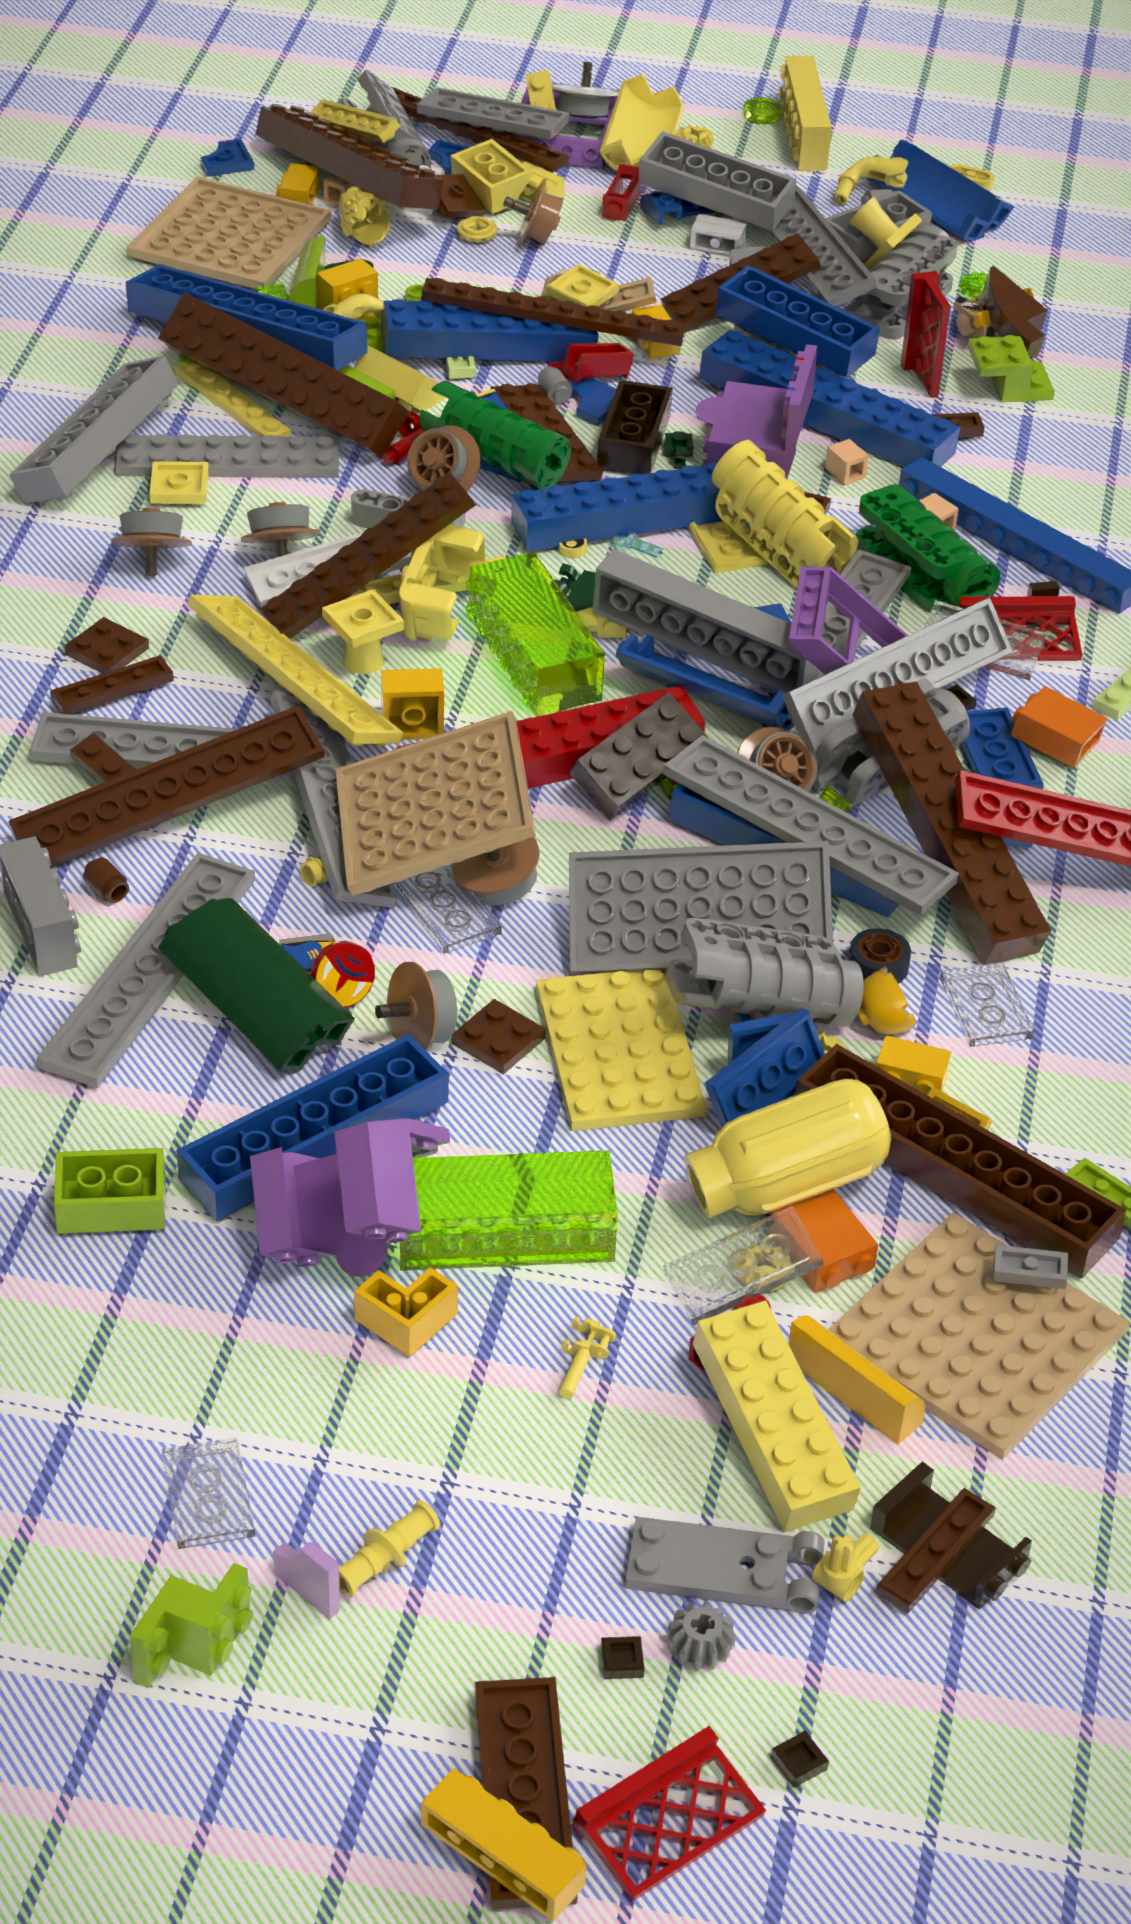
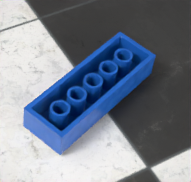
(797, 319)

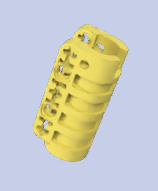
(778, 515)

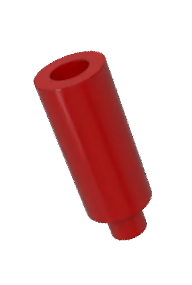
(399, 451)

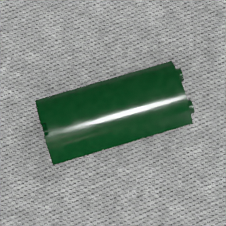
(255, 983)

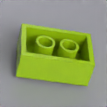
(110, 1190)

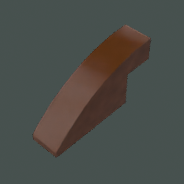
(1014, 311)

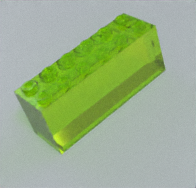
(535, 634)
(513, 1211)

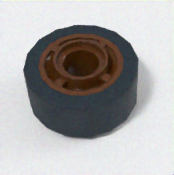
(880, 949)

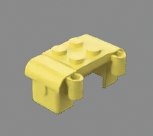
(442, 558)

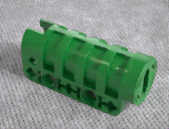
(503, 437)
(934, 551)

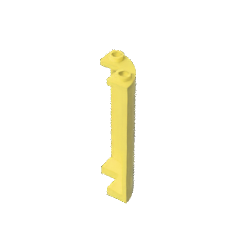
(638, 121)

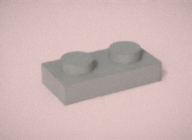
(1030, 1267)

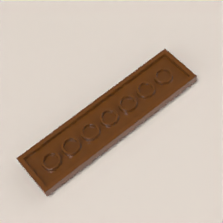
(368, 555)

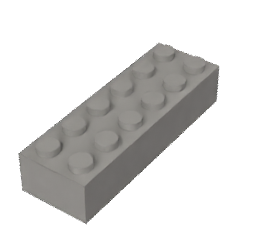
(717, 181)

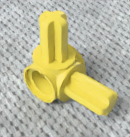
(842, 1567)

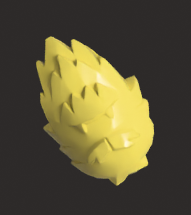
(364, 216)

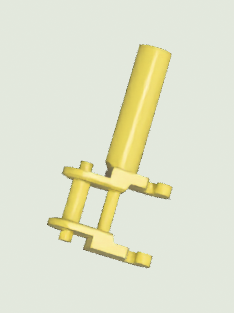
(583, 1351)

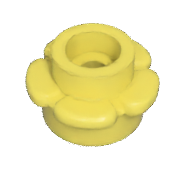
(313, 872)

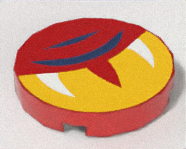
(345, 971)

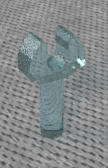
(633, 542)

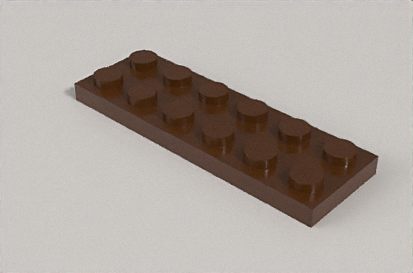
(783, 261)
(533, 404)
(523, 1759)

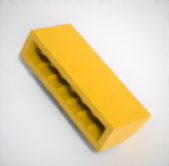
(855, 1380)

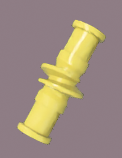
(386, 1547)

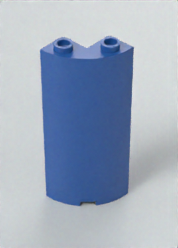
(950, 196)
(759, 707)

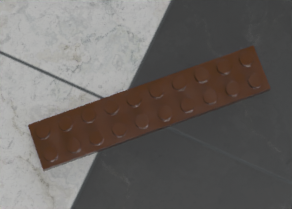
(171, 786)

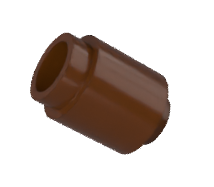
(106, 880)

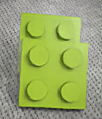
(1011, 369)
(191, 1626)

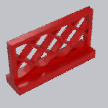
(926, 330)
(1043, 612)
(642, 1788)

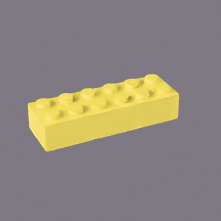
(805, 113)
(776, 1416)

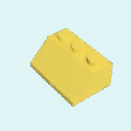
(491, 173)
(410, 385)

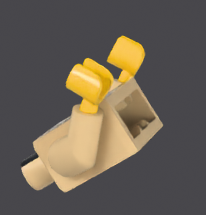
(973, 318)

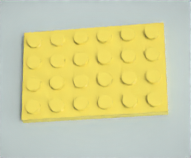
(619, 1049)

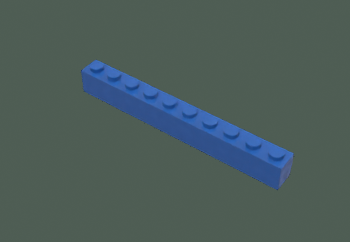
(1024, 536)

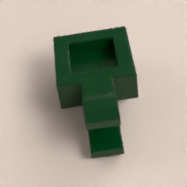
(679, 446)

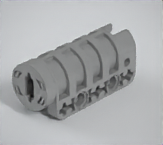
(385, 102)
(922, 251)
(849, 761)
(764, 972)

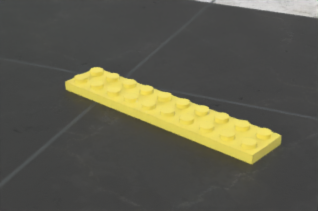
(295, 670)

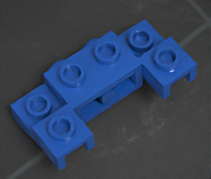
(658, 203)

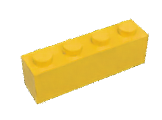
(504, 1843)

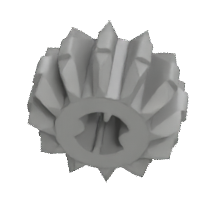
(701, 1635)

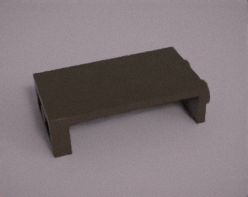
(979, 1570)

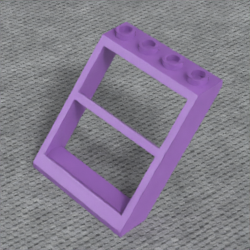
(581, 151)
(813, 591)

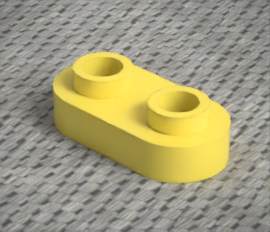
(979, 176)

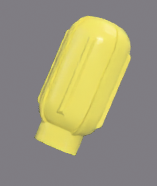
(791, 1150)

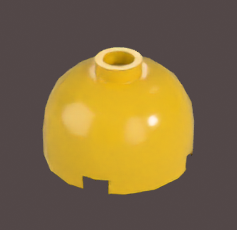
(884, 1005)

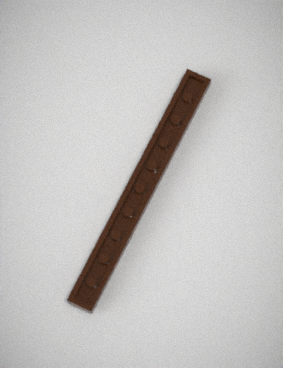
(517, 146)
(552, 311)

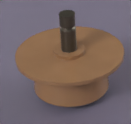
(540, 216)

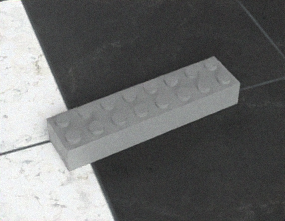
(94, 430)
(699, 622)

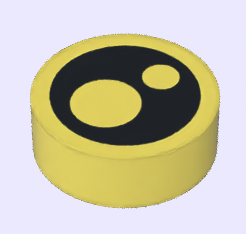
(573, 548)

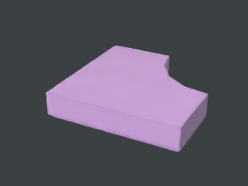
(311, 1575)

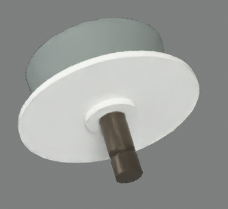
(584, 99)

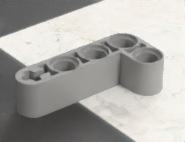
(372, 507)

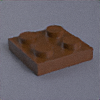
(106, 646)
(498, 1036)

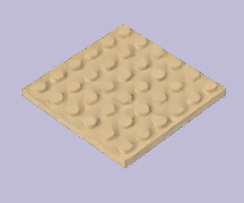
(241, 246)
(433, 803)
(974, 1347)

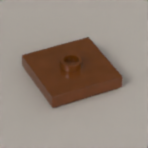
(459, 198)

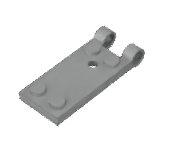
(707, 1561)

